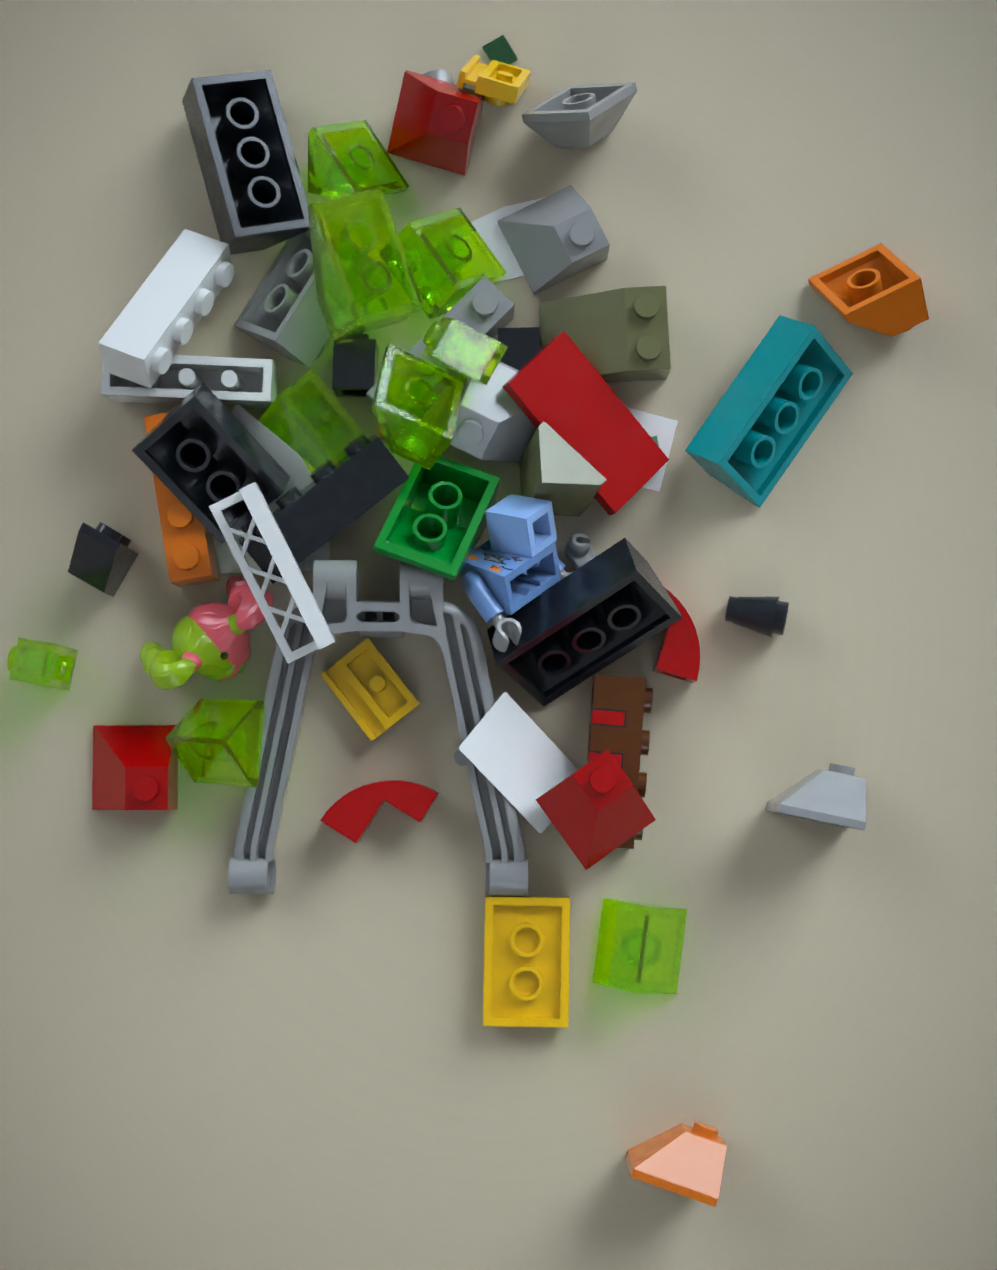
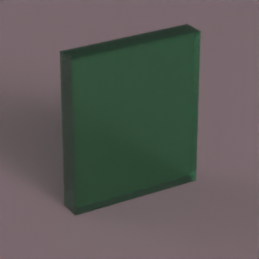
(500, 51)

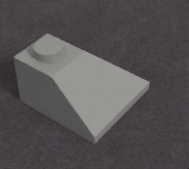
(555, 238)
(491, 421)
(826, 797)

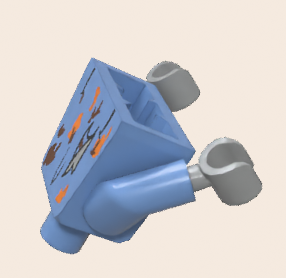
(505, 583)

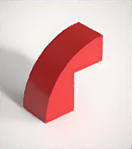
(679, 648)
(358, 808)

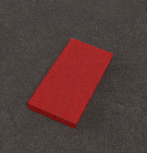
(589, 416)

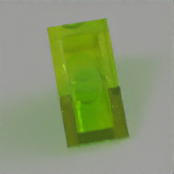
(463, 350)
(42, 663)

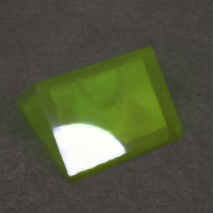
(220, 741)
(639, 946)

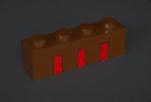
(618, 725)

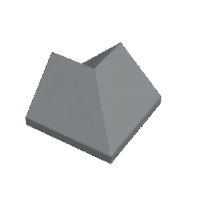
(580, 114)

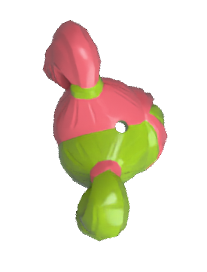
(204, 636)

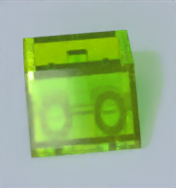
(311, 421)

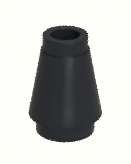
(759, 614)

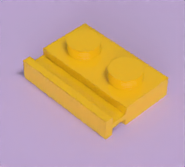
(496, 81)
(370, 689)

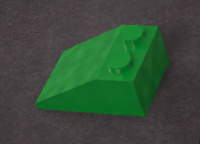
(438, 517)

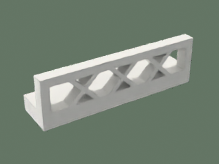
(287, 566)

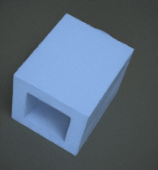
(521, 525)

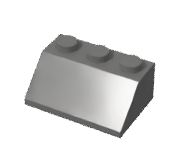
(286, 306)

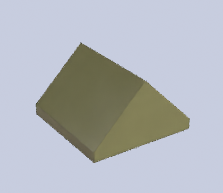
(558, 473)

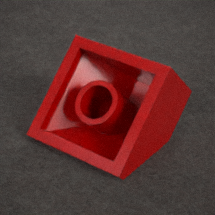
(435, 123)
(134, 768)
(596, 809)

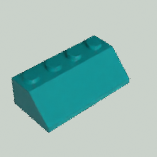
(770, 409)

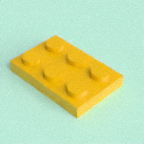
(526, 961)

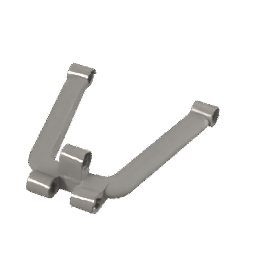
(417, 612)

